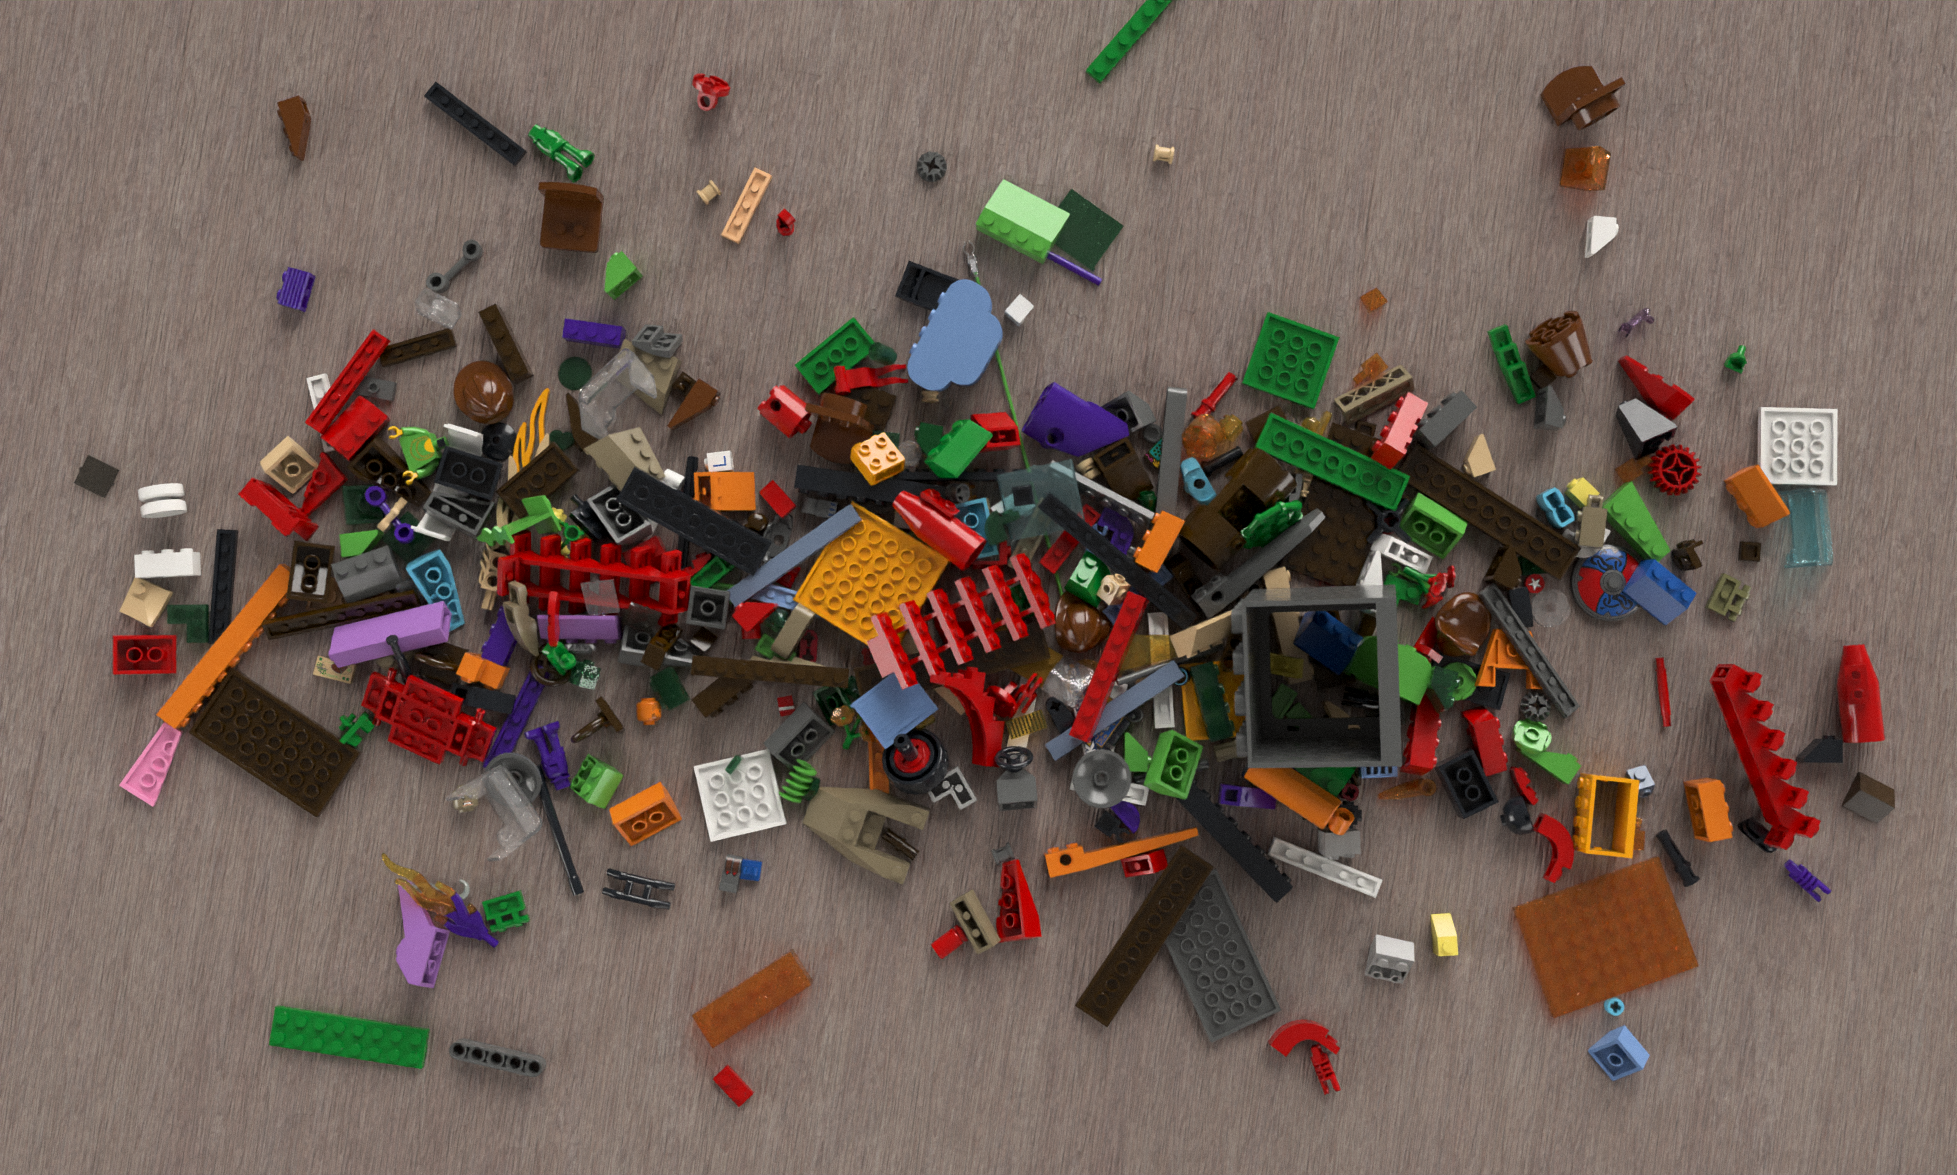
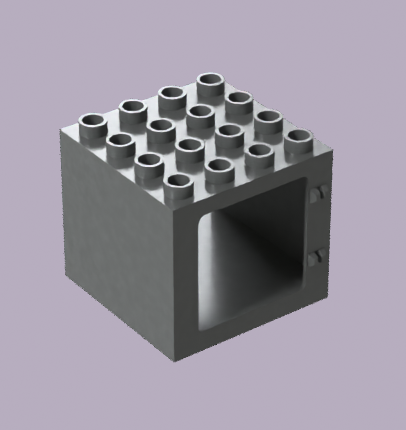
(1318, 740)

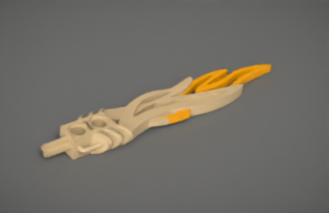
(488, 565)

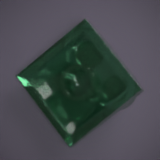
(356, 507)

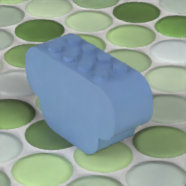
(957, 339)

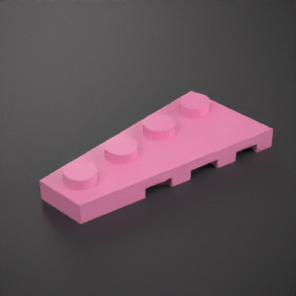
(152, 766)

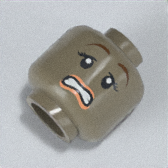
(465, 803)

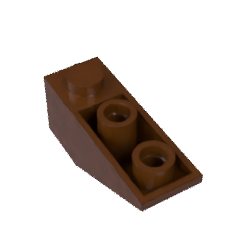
(297, 124)

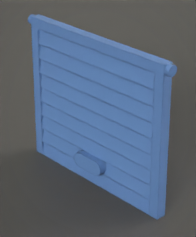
(893, 710)

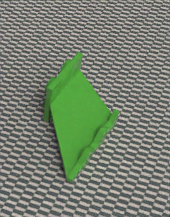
(540, 516)

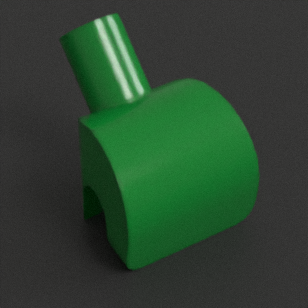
(1737, 360)

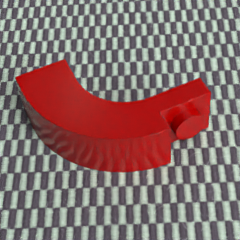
(1561, 846)
(1298, 1030)

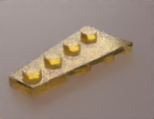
(1148, 650)

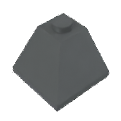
(1131, 410)
(1548, 410)

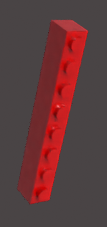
(1109, 667)

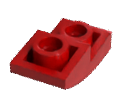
(700, 561)
(1520, 780)

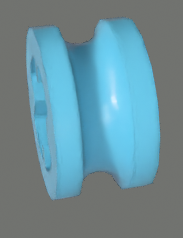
(1618, 1011)

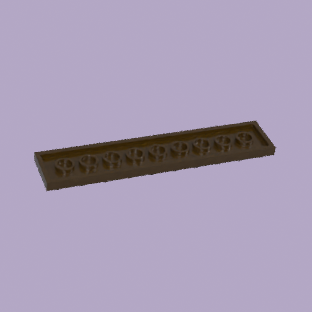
(1489, 512)
(1010, 655)
(1144, 935)

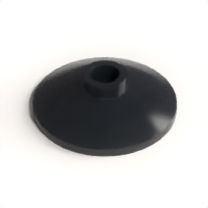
(506, 444)

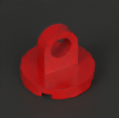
(712, 88)
(1004, 702)

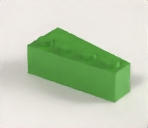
(1634, 523)

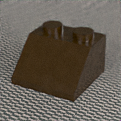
(1504, 569)

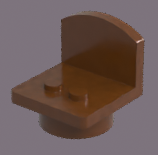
(1580, 97)
(571, 217)
(838, 427)

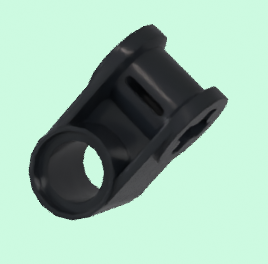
(1061, 717)

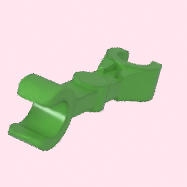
(1400, 572)

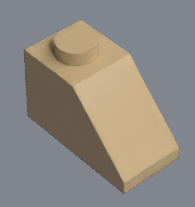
(1478, 458)

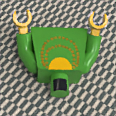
(420, 450)

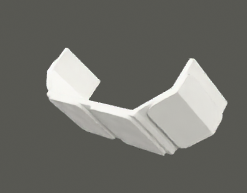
(462, 440)

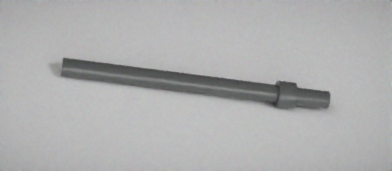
(1150, 670)

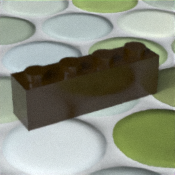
(506, 343)

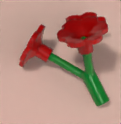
(1436, 581)

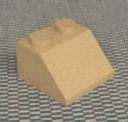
(289, 465)

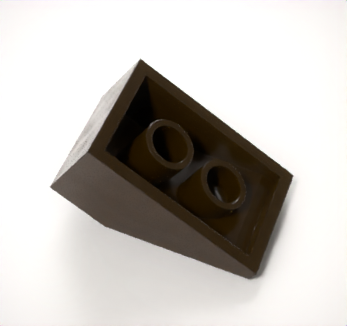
(310, 571)

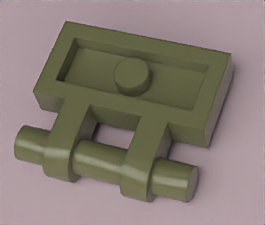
(1723, 595)

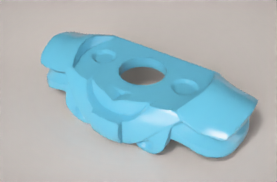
(1192, 471)

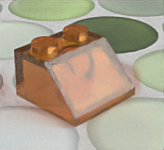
(1585, 168)

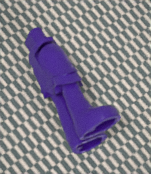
(553, 763)

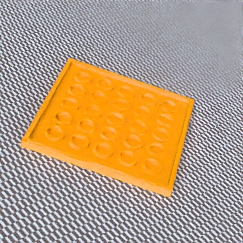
(868, 574)

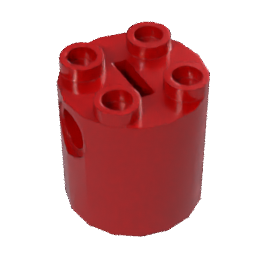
(791, 416)

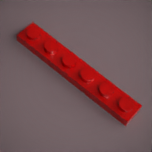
(347, 381)

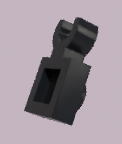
(1109, 825)

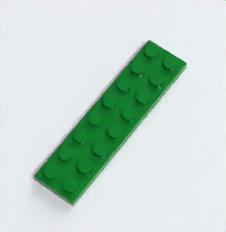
(1332, 462)
(349, 1037)

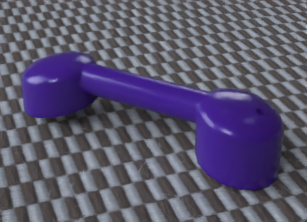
(377, 498)

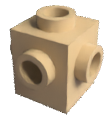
(1113, 589)

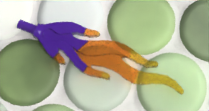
(451, 905)

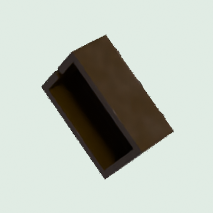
(720, 693)

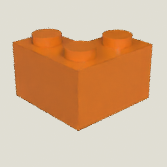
(475, 668)

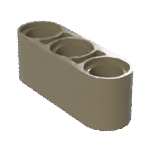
(793, 631)

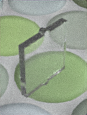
(600, 597)

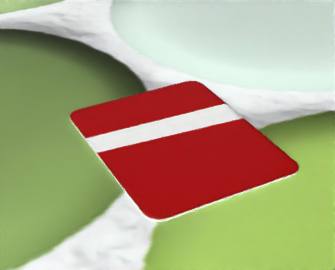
(786, 705)

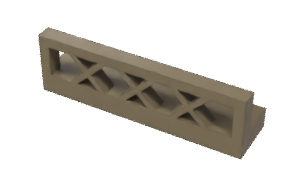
(1377, 396)

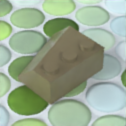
(621, 453)

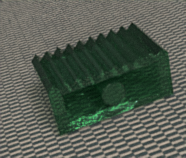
(669, 688)

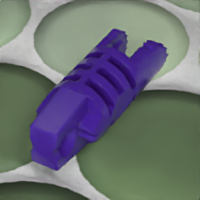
(1806, 879)

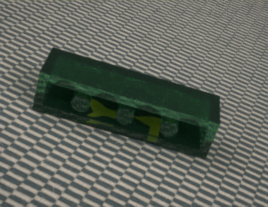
(1211, 701)

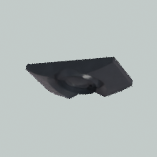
(923, 286)

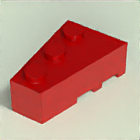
(1486, 739)

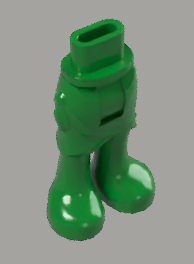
(552, 144)

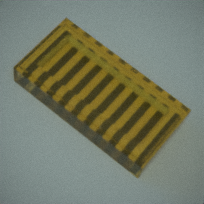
(1026, 724)

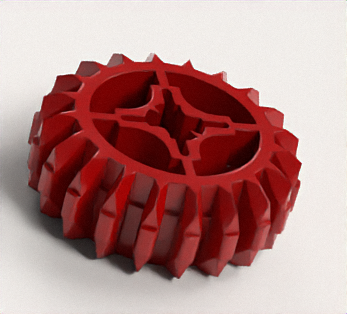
(1673, 453)

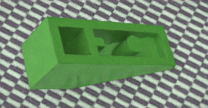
(1558, 765)

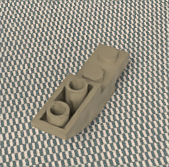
(517, 617)

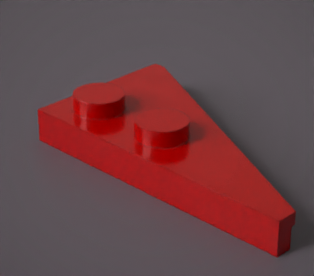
(324, 483)

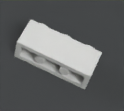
(167, 564)

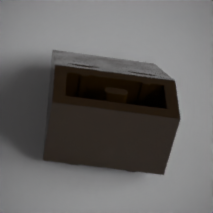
(1123, 470)

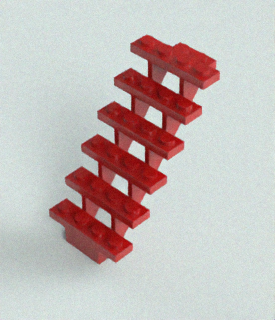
(673, 581)
(887, 647)
(1761, 765)

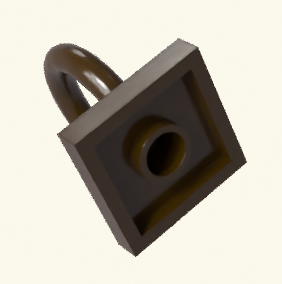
(441, 662)
(605, 718)

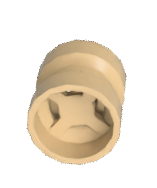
(1087, 465)

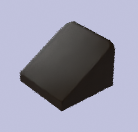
(703, 639)

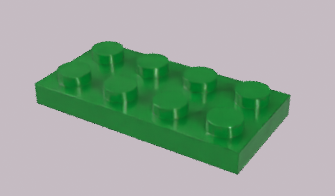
(842, 348)

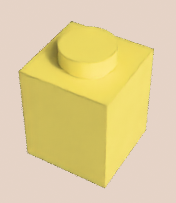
(1579, 490)

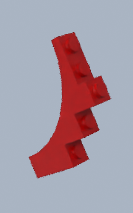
(979, 708)

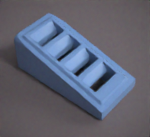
(1362, 771)

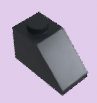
(1823, 751)

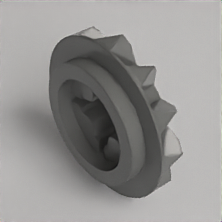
(935, 174)
(580, 648)
(1530, 712)

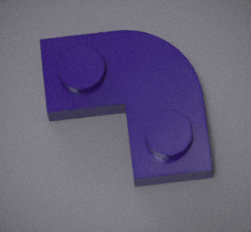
(1120, 526)

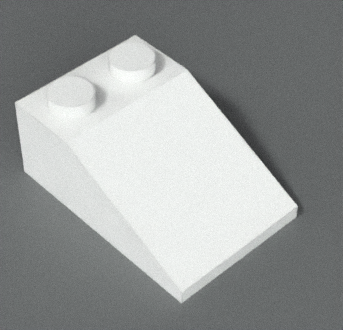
(1371, 573)

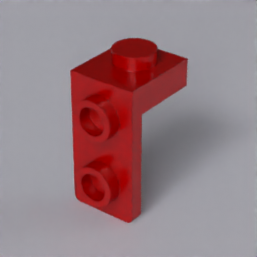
(1004, 552)
(1426, 642)

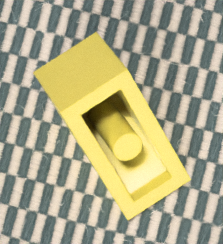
(1443, 935)

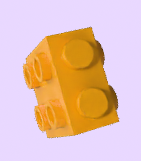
(877, 458)

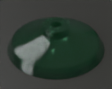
(574, 373)

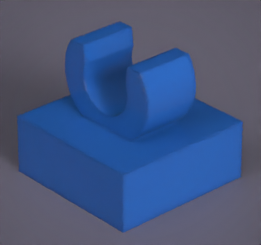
(751, 869)

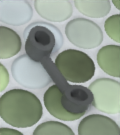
(438, 283)

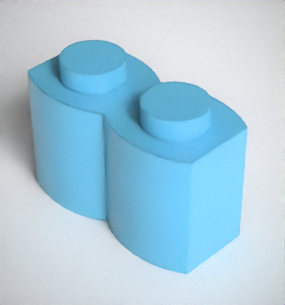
(1556, 510)

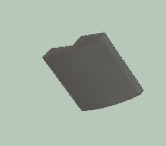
(656, 342)

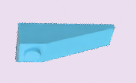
(436, 582)

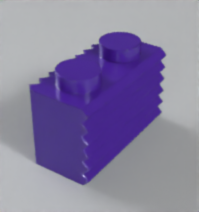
(295, 289)

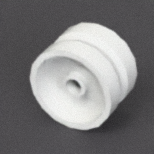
(162, 500)

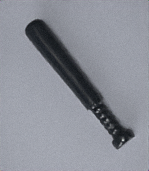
(399, 657)

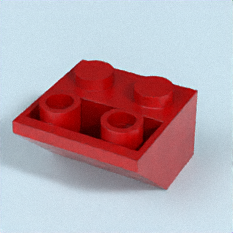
(1002, 428)

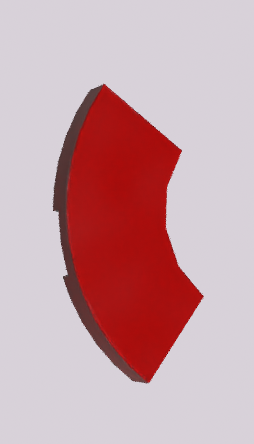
(553, 618)

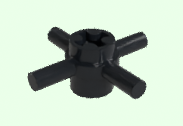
(1395, 522)

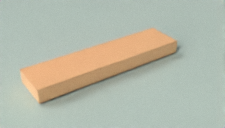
(746, 205)

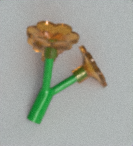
(843, 717)

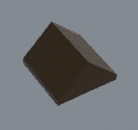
(1869, 798)

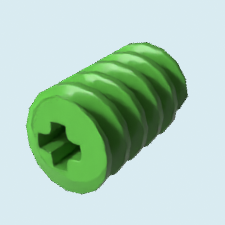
(799, 782)

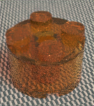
(1203, 437)

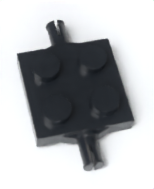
(588, 520)

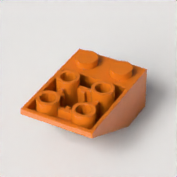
(726, 490)

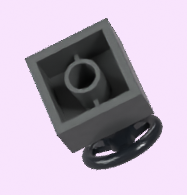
(1015, 786)

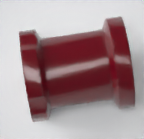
(1353, 794)

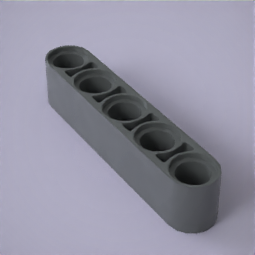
(489, 1061)

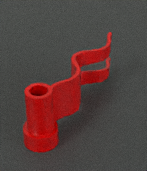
(864, 377)

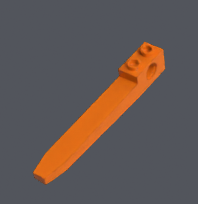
(1085, 860)

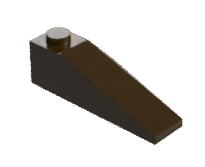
(385, 469)

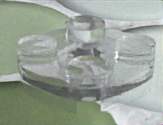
(1560, 607)

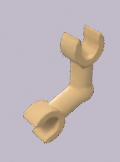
(385, 522)

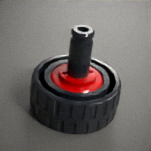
(916, 761)

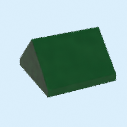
(830, 699)

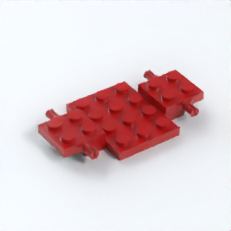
(427, 719)

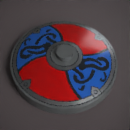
(1599, 583)

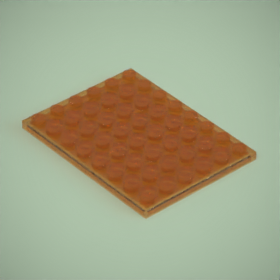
(1605, 936)

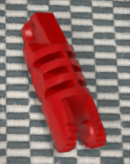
(1323, 1068)

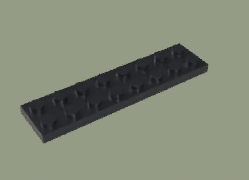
(694, 520)

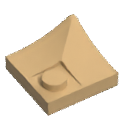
(145, 601)

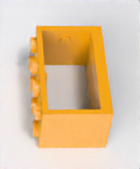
(1624, 815)

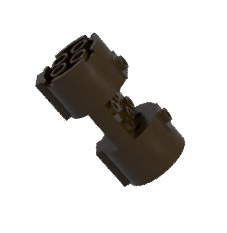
(1252, 488)

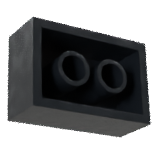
(468, 473)
(1465, 783)

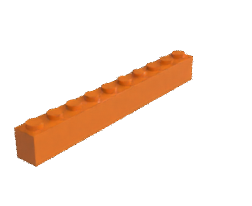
(226, 650)

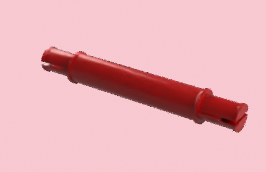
(1663, 692)

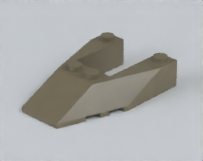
(853, 822)

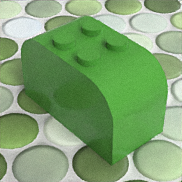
(1413, 669)

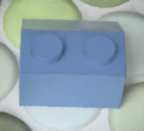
(1619, 1053)

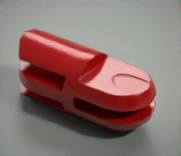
(1028, 692)

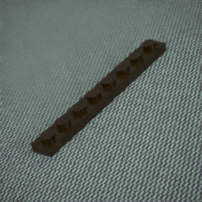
(339, 614)
(769, 671)

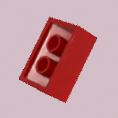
(355, 428)

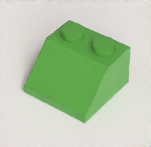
(620, 275)

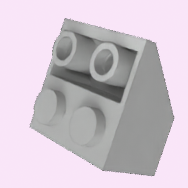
(1389, 959)

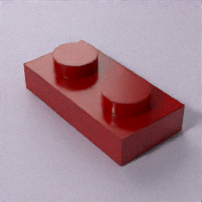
(733, 1085)

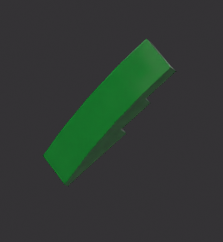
(1511, 364)
(711, 573)

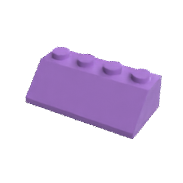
(584, 627)

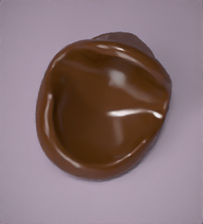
(483, 392)
(1079, 624)
(1462, 625)

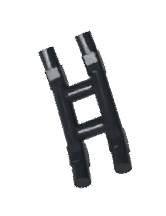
(648, 882)

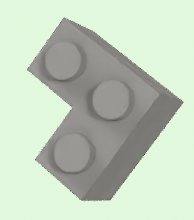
(957, 785)
(1336, 845)

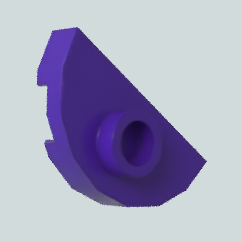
(1128, 814)

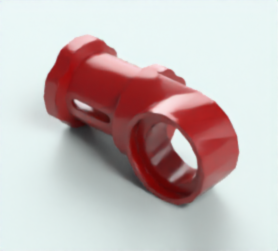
(786, 218)

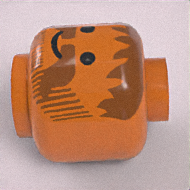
(648, 711)

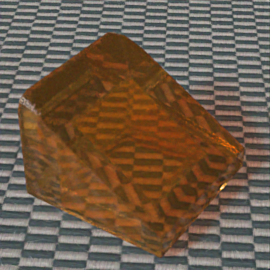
(1373, 300)

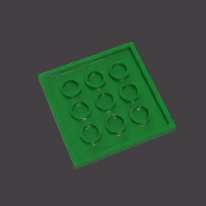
(1290, 360)

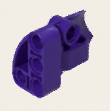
(1072, 423)

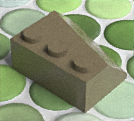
(664, 373)

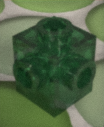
(585, 674)

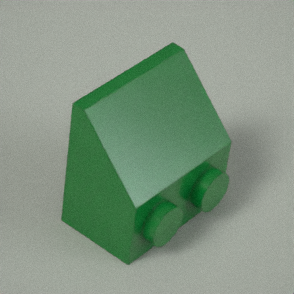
(1087, 578)

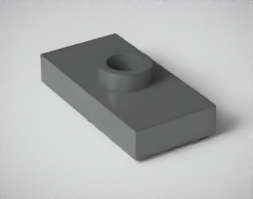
(376, 388)

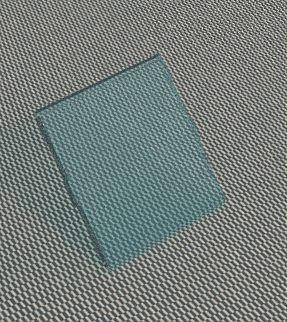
(1055, 478)

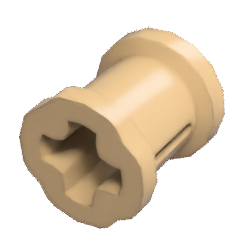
(1163, 154)
(708, 192)

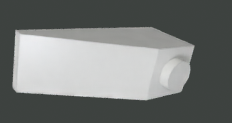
(1402, 553)

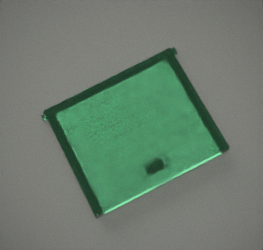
(1087, 230)

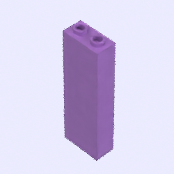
(367, 638)

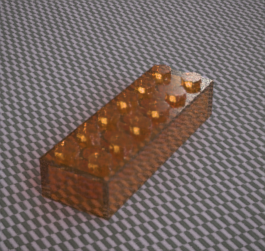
(752, 998)

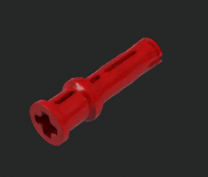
(1209, 405)

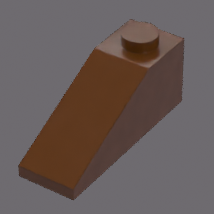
(697, 402)

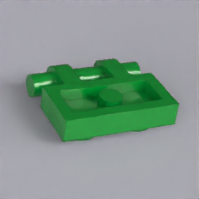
(505, 905)

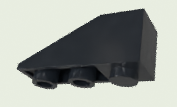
(484, 698)

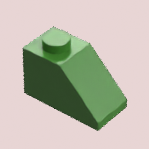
(359, 542)
(1135, 754)

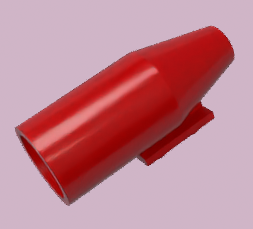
(936, 525)
(1859, 697)

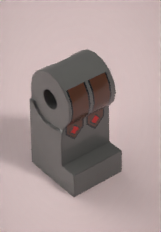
(731, 874)

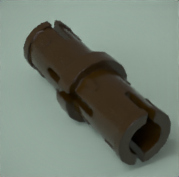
(900, 844)

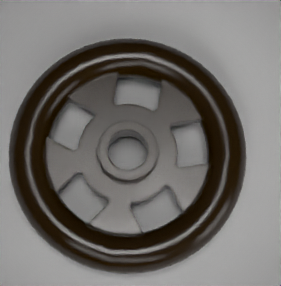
(539, 673)

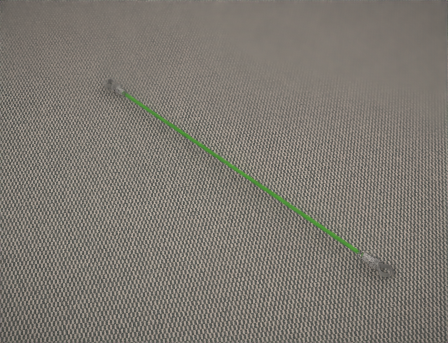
(972, 263)

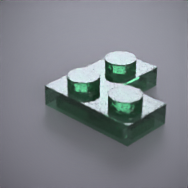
(196, 618)

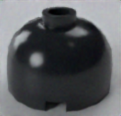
(1516, 816)

